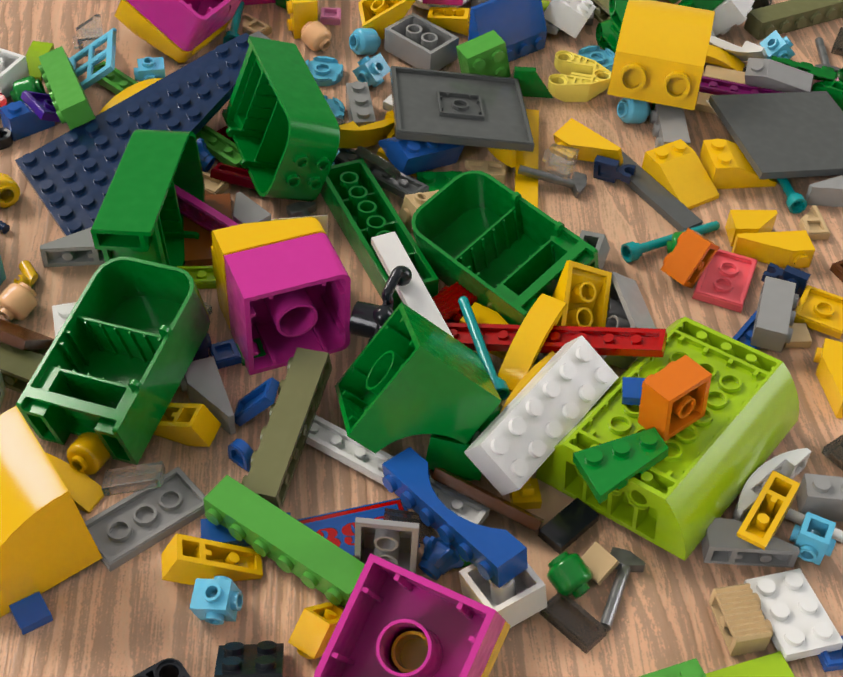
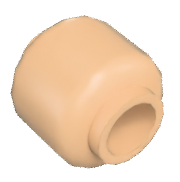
(316, 36)
(17, 301)

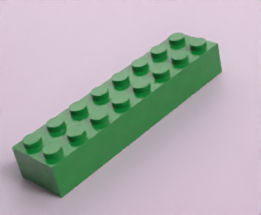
(365, 213)

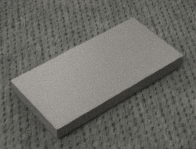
(145, 518)

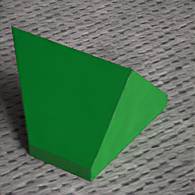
(530, 82)

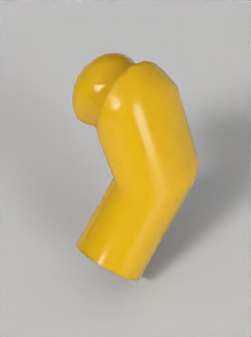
(29, 275)

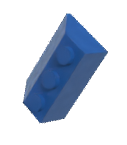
(419, 156)

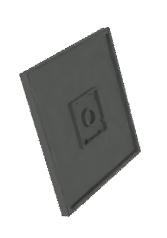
(459, 109)
(785, 132)

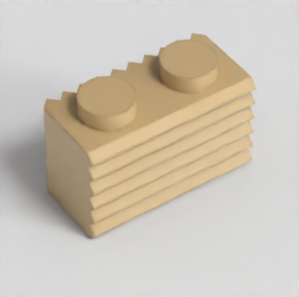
(740, 619)

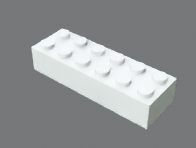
(541, 416)

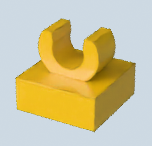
(528, 496)

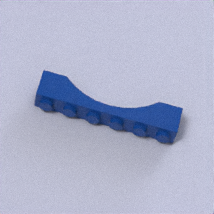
(490, 550)

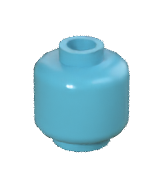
(364, 41)
(633, 111)

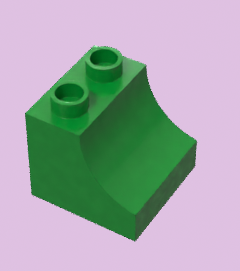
(415, 384)

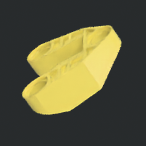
(579, 78)

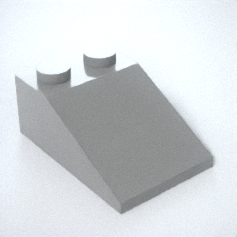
(388, 540)

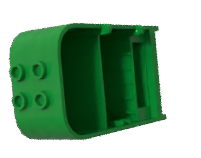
(281, 122)
(141, 204)
(495, 244)
(118, 357)

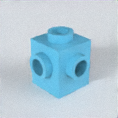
(777, 46)
(149, 68)
(369, 73)
(814, 538)
(216, 600)

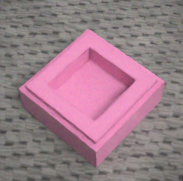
(330, 16)

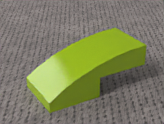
(35, 50)

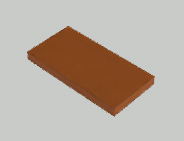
(199, 250)

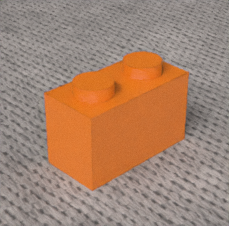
(689, 258)

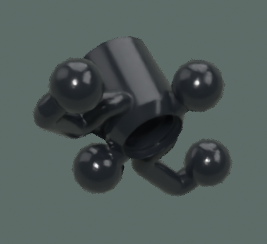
(369, 318)

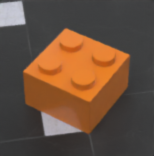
(674, 397)

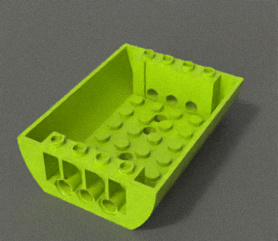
(707, 463)

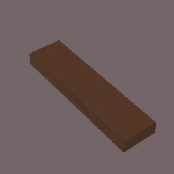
(487, 499)

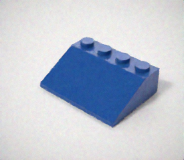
(515, 21)

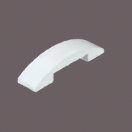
(748, 50)
(787, 464)

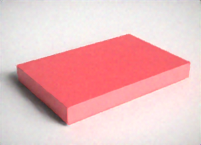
(726, 280)

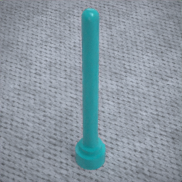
(233, 33)
(795, 202)
(632, 251)
(479, 343)

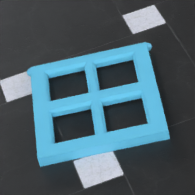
(108, 53)

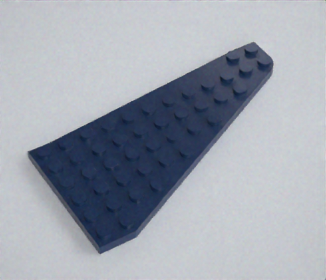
(79, 165)

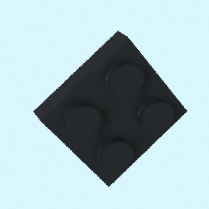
(250, 660)

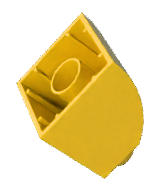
(661, 53)
(39, 523)

